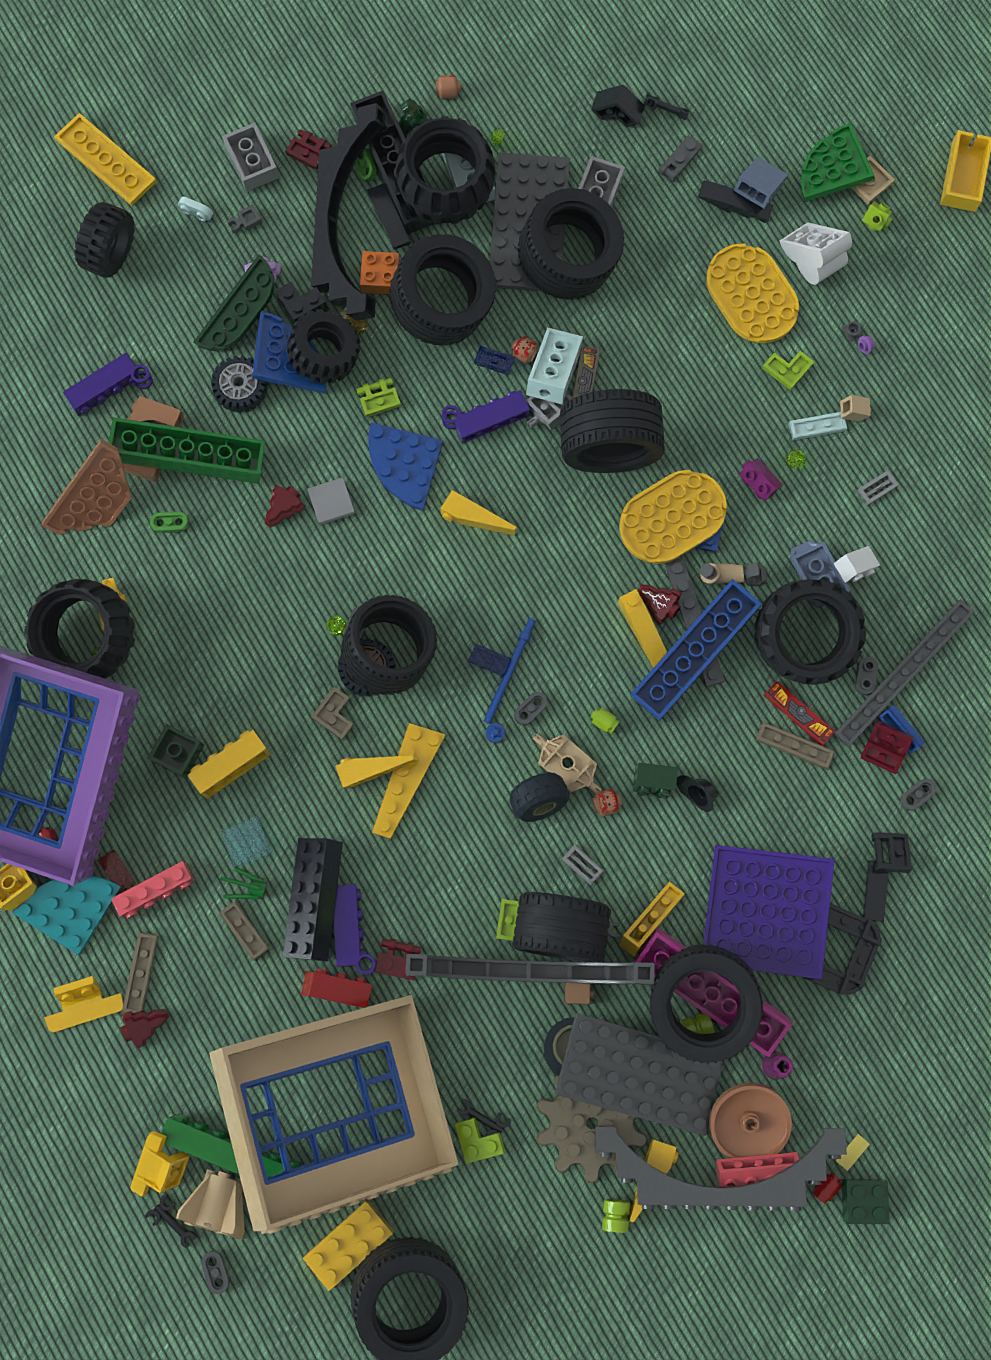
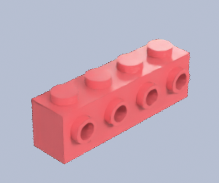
(153, 889)
(752, 1168)

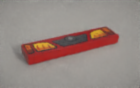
(799, 713)

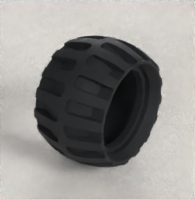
(440, 137)
(51, 605)

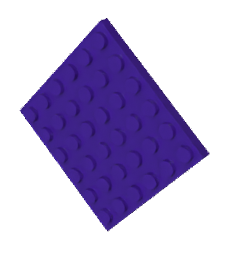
(770, 909)

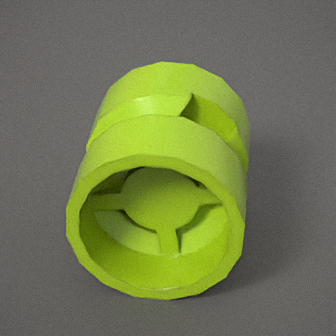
(701, 1024)
(616, 1216)

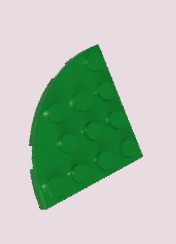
(835, 165)

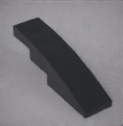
(727, 200)
(388, 216)

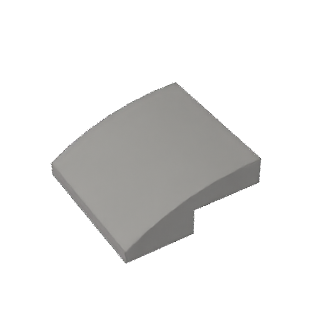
(331, 501)

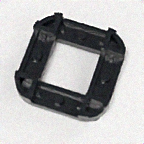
(861, 958)

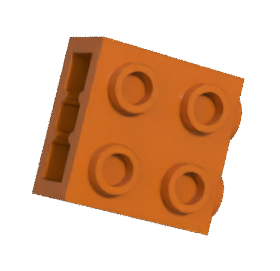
(378, 271)

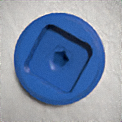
(495, 733)

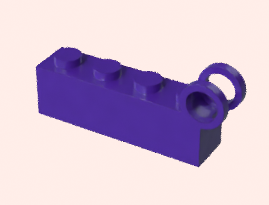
(105, 383)
(487, 417)
(347, 929)

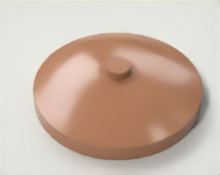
(750, 1121)

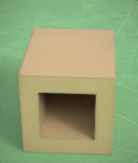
(855, 408)

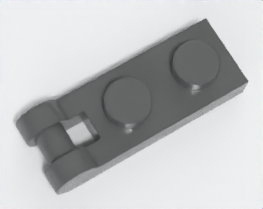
(680, 158)

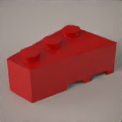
(336, 988)

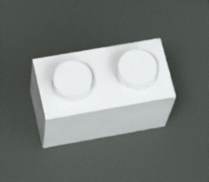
(857, 564)

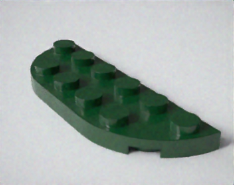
(239, 308)

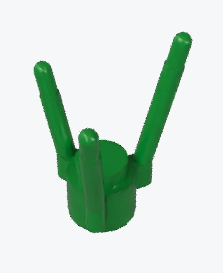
(256, 888)

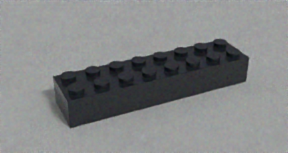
(384, 151)

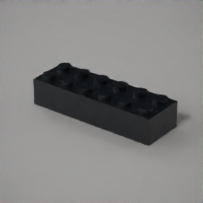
(312, 899)

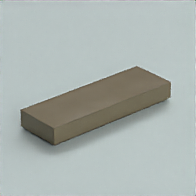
(244, 930)

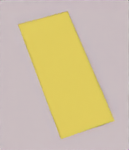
(853, 1151)

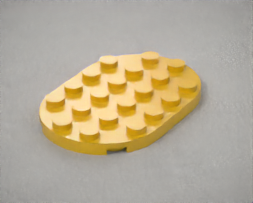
(752, 293)
(672, 516)

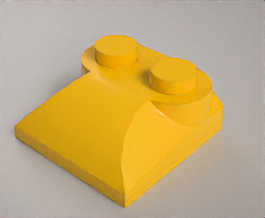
(15, 887)

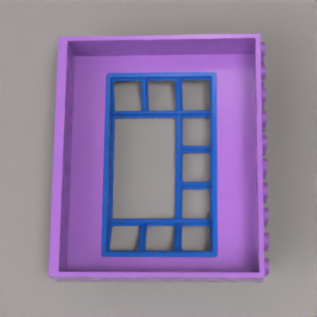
(73, 855)

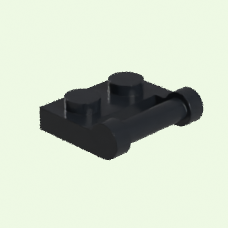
(897, 851)

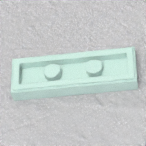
(817, 426)

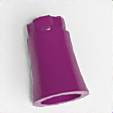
(770, 1068)

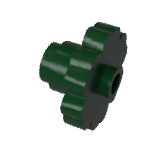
(413, 116)

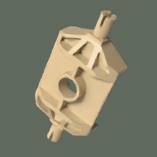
(583, 767)

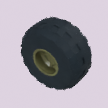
(539, 797)

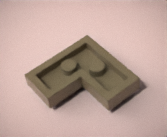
(328, 714)

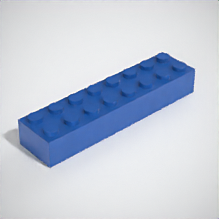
(695, 650)

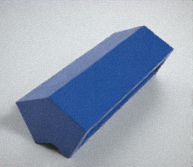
(896, 720)

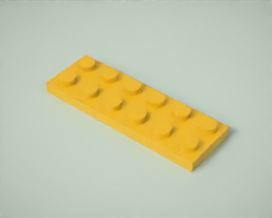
(105, 159)

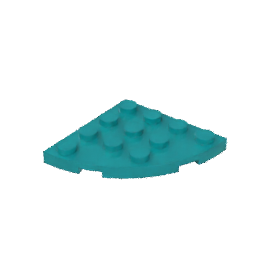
(68, 911)

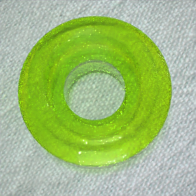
(497, 136)

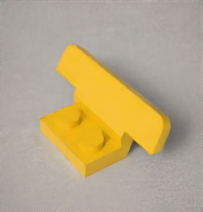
(82, 1003)
(156, 1168)

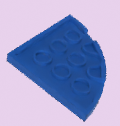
(271, 355)
(404, 462)

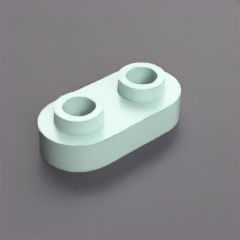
(195, 208)

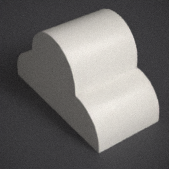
(817, 250)

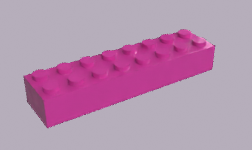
(715, 994)

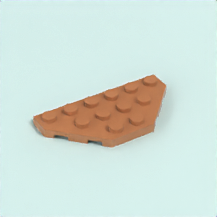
(93, 495)

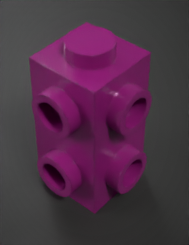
(760, 479)

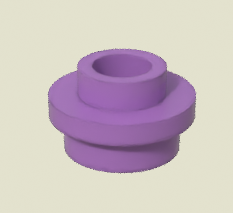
(866, 344)

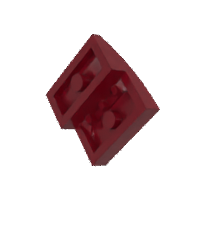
(886, 747)

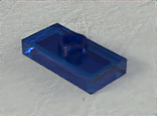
(494, 360)
(489, 660)

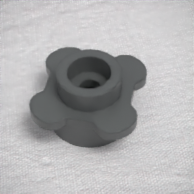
(854, 325)

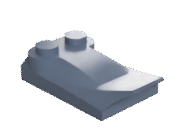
(815, 562)

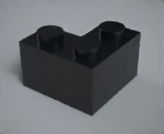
(618, 103)
(299, 305)

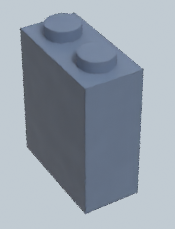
(760, 182)

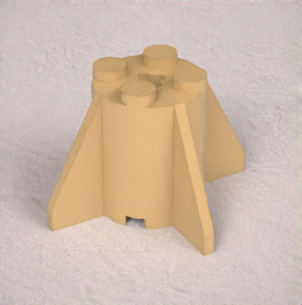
(216, 1205)

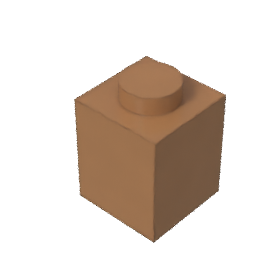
(578, 993)

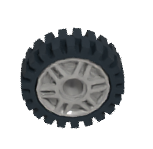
(237, 397)

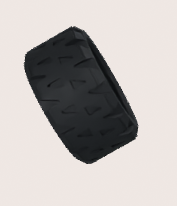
(850, 637)

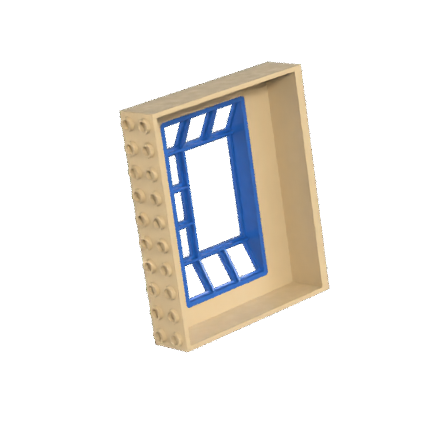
(356, 1172)

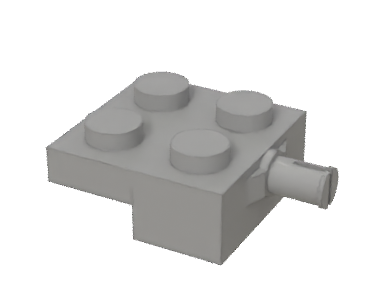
(545, 411)

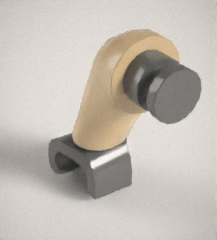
(724, 573)

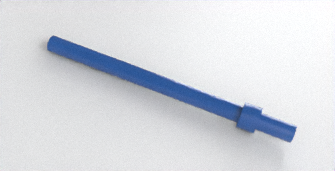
(524, 638)

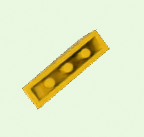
(465, 512)
(642, 626)
(360, 770)
(650, 919)
(660, 1156)

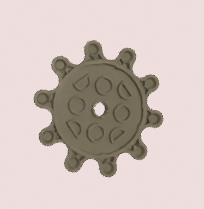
(576, 1140)

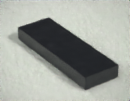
(875, 894)

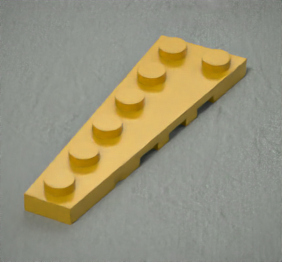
(406, 780)

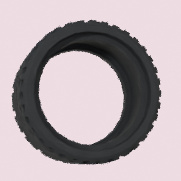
(403, 614)
(561, 927)

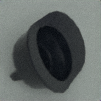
(699, 791)

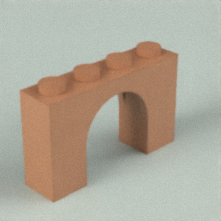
(152, 412)

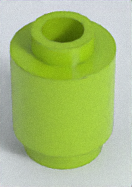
(604, 720)

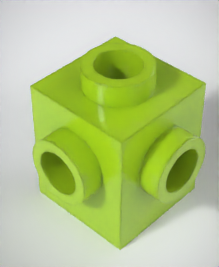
(878, 216)

